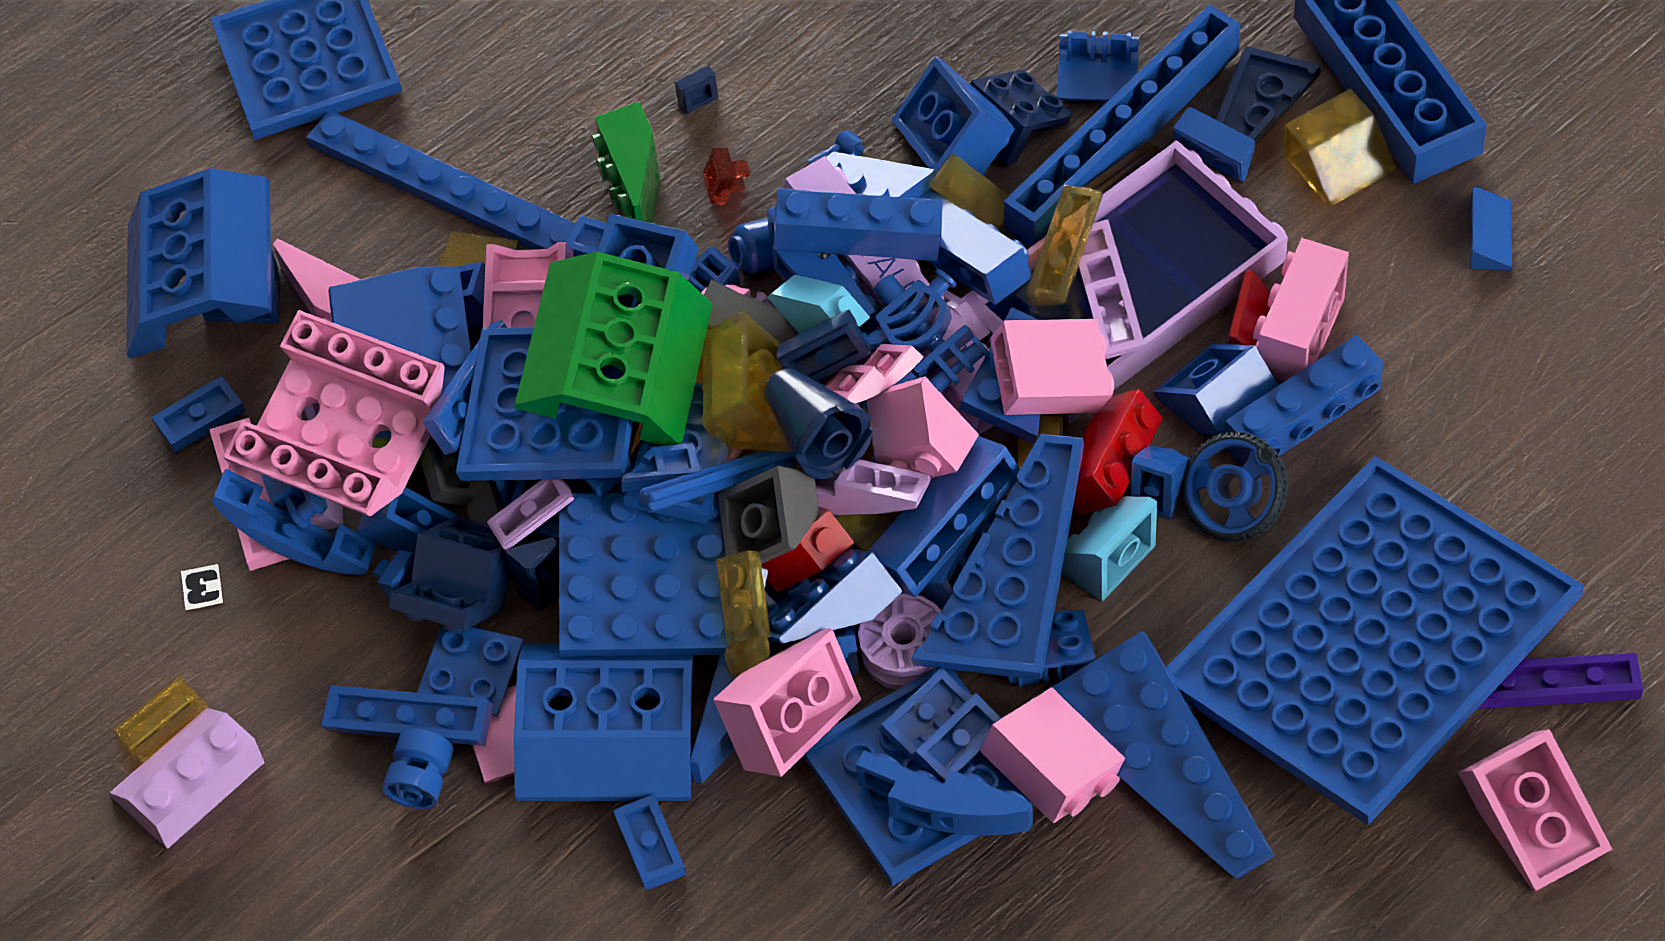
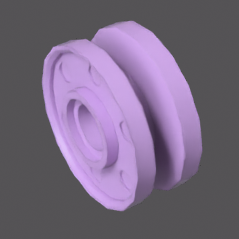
(878, 638)

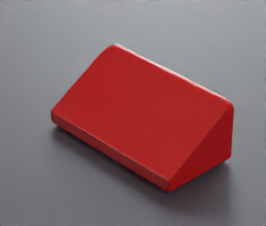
(1250, 306)

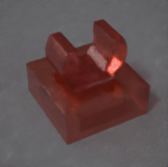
(724, 175)

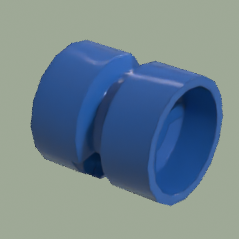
(418, 767)

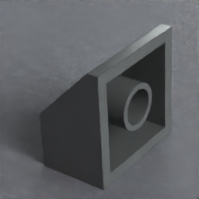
(768, 512)

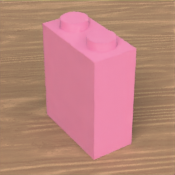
(1051, 366)
(1053, 755)

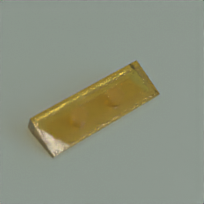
(1064, 246)

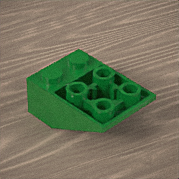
(628, 160)

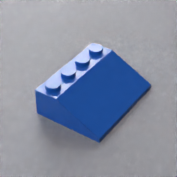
(411, 310)

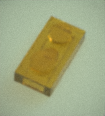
(970, 190)

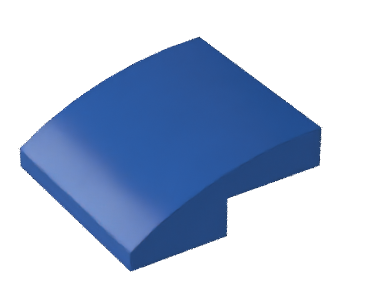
(940, 725)

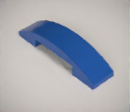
(274, 528)

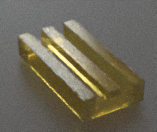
(157, 714)

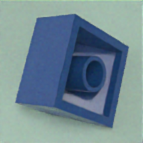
(1216, 386)

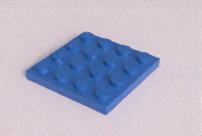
(303, 60)
(525, 445)
(638, 581)
(893, 844)

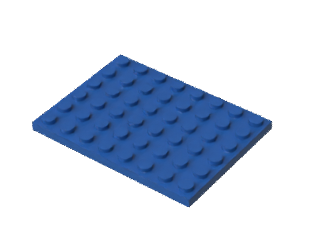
(1372, 638)

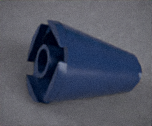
(817, 423)

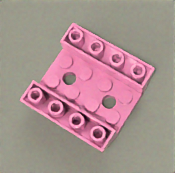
(360, 392)

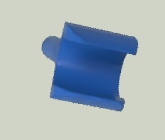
(845, 143)

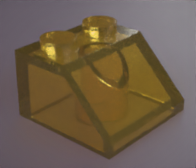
(1337, 147)

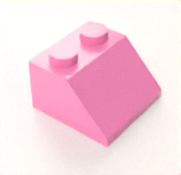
(919, 429)

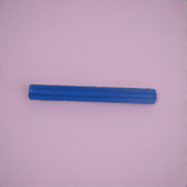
(712, 479)

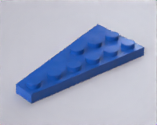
(1010, 584)
(1165, 751)

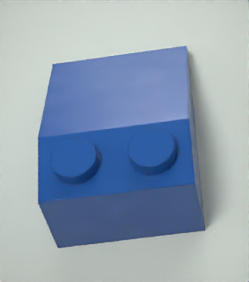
(951, 117)

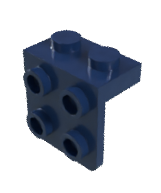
(1024, 106)

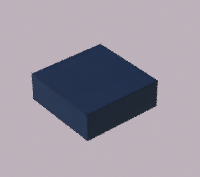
(696, 89)

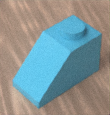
(811, 301)

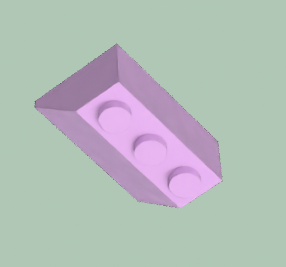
(189, 775)

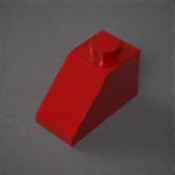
(816, 550)

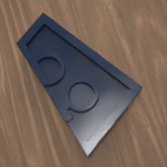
(1264, 91)

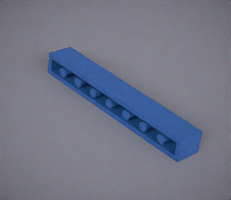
(1125, 120)

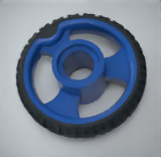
(1240, 523)

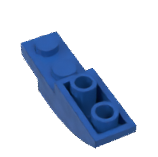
(826, 269)
(958, 806)

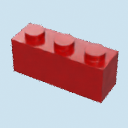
(1110, 443)

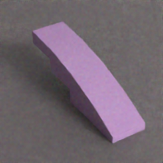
(1109, 293)
(871, 489)

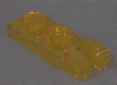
(743, 611)

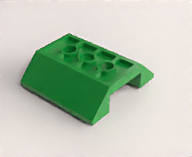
(587, 328)

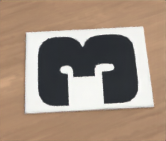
(202, 587)

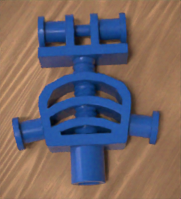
(911, 314)

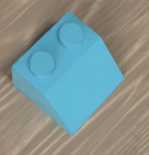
(1111, 545)

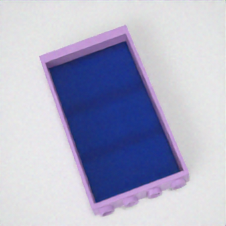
(1181, 251)

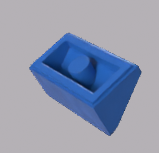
(1215, 143)
(1490, 231)

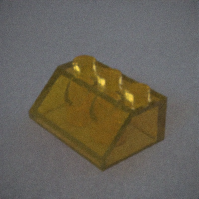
(735, 372)

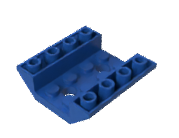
(216, 244)
(602, 741)

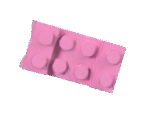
(517, 282)

